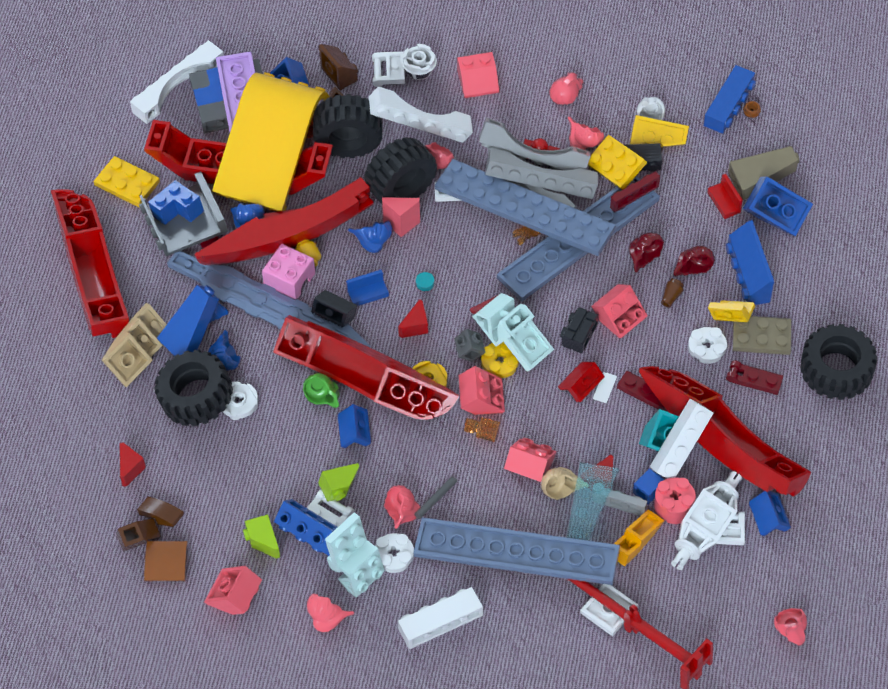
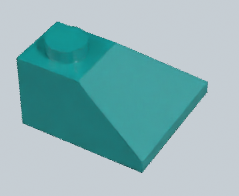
(657, 429)

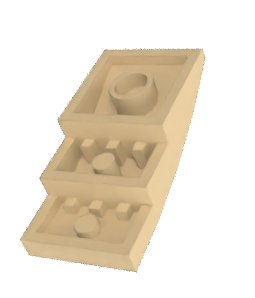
(135, 345)

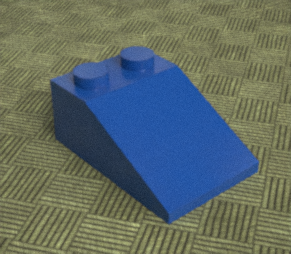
(777, 205)

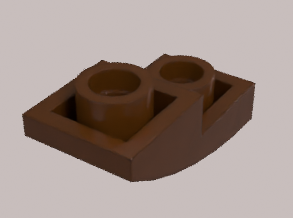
(163, 512)

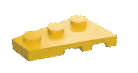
(651, 130)

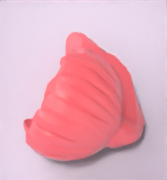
(566, 89)
(584, 136)
(441, 154)
(401, 505)
(324, 613)
(792, 625)

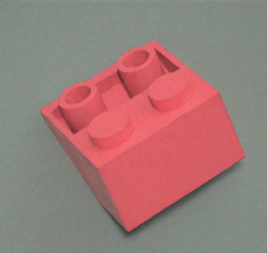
(620, 310)
(481, 392)
(529, 459)

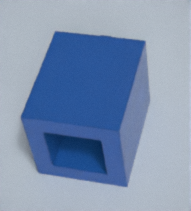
(646, 485)

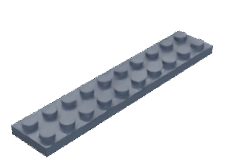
(525, 207)
(554, 256)
(517, 551)

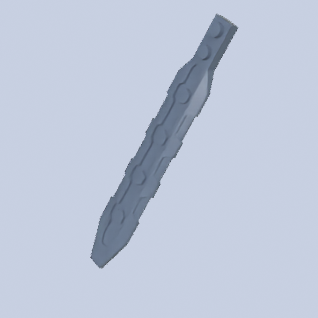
(253, 297)

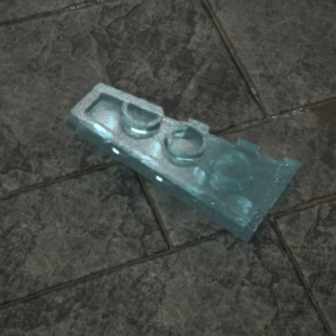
(590, 495)

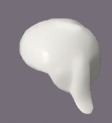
(651, 108)

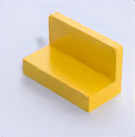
(731, 310)

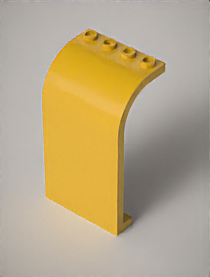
(266, 140)

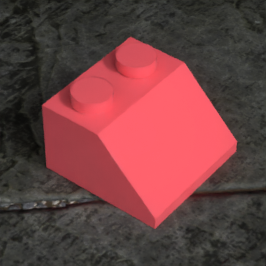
(478, 74)
(233, 590)

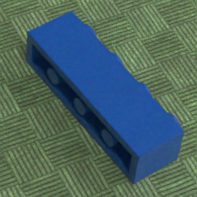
(729, 99)

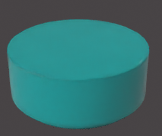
(425, 281)

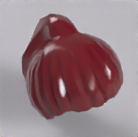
(645, 249)
(694, 261)

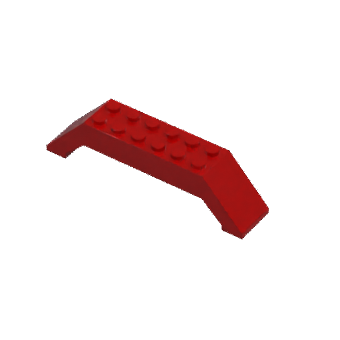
(190, 155)

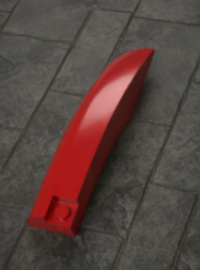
(265, 235)
(90, 263)
(363, 369)
(726, 434)

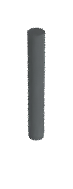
(435, 497)

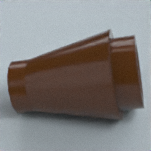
(672, 291)

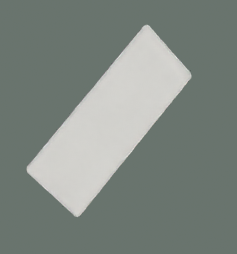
(605, 387)

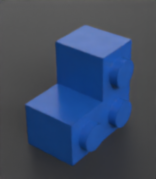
(175, 200)

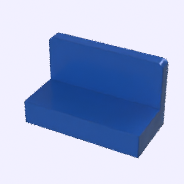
(367, 288)
(354, 426)
(769, 513)

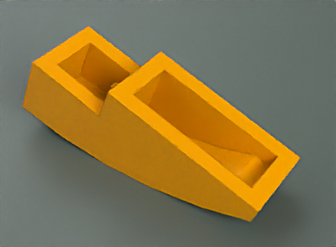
(637, 536)

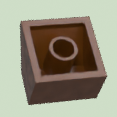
(337, 66)

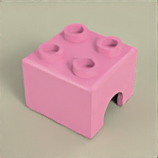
(288, 271)

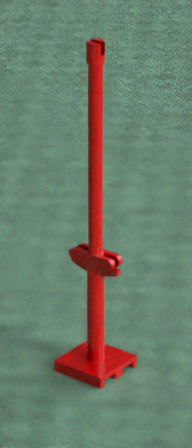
(693, 662)

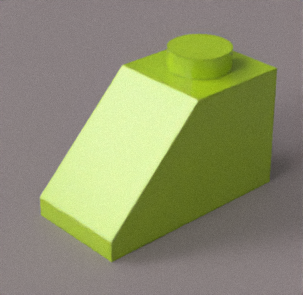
(337, 481)
(261, 536)

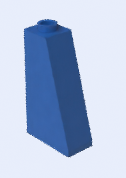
(190, 321)

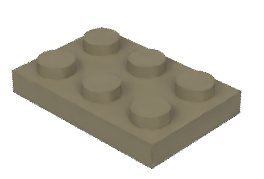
(763, 335)

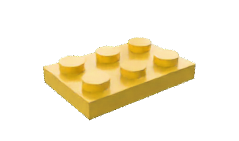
(616, 162)
(126, 181)

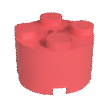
(674, 499)

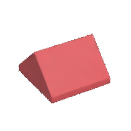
(402, 213)

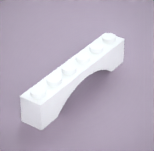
(149, 102)
(390, 106)

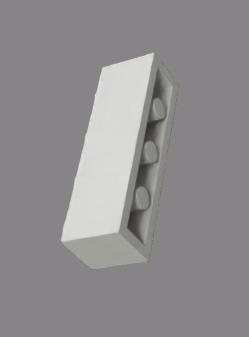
(681, 439)
(440, 617)

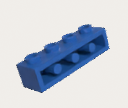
(305, 525)

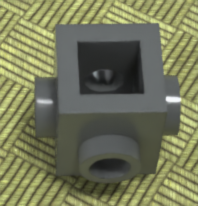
(469, 345)

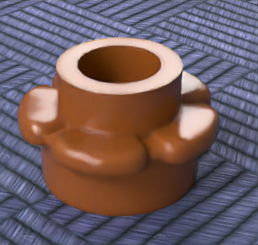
(752, 109)

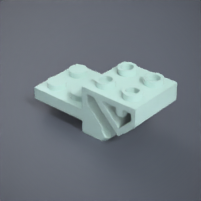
(515, 328)
(353, 556)

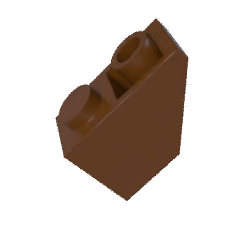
(137, 533)

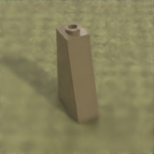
(773, 164)

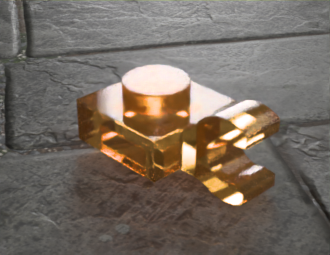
(524, 232)
(485, 429)

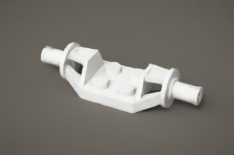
(707, 520)

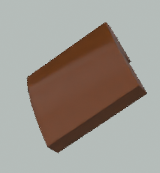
(165, 561)

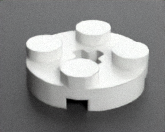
(707, 335)
(247, 406)
(399, 543)

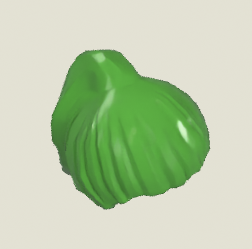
(321, 390)

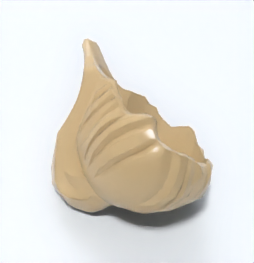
(558, 483)

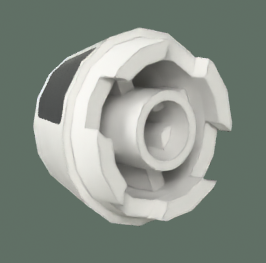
(419, 61)

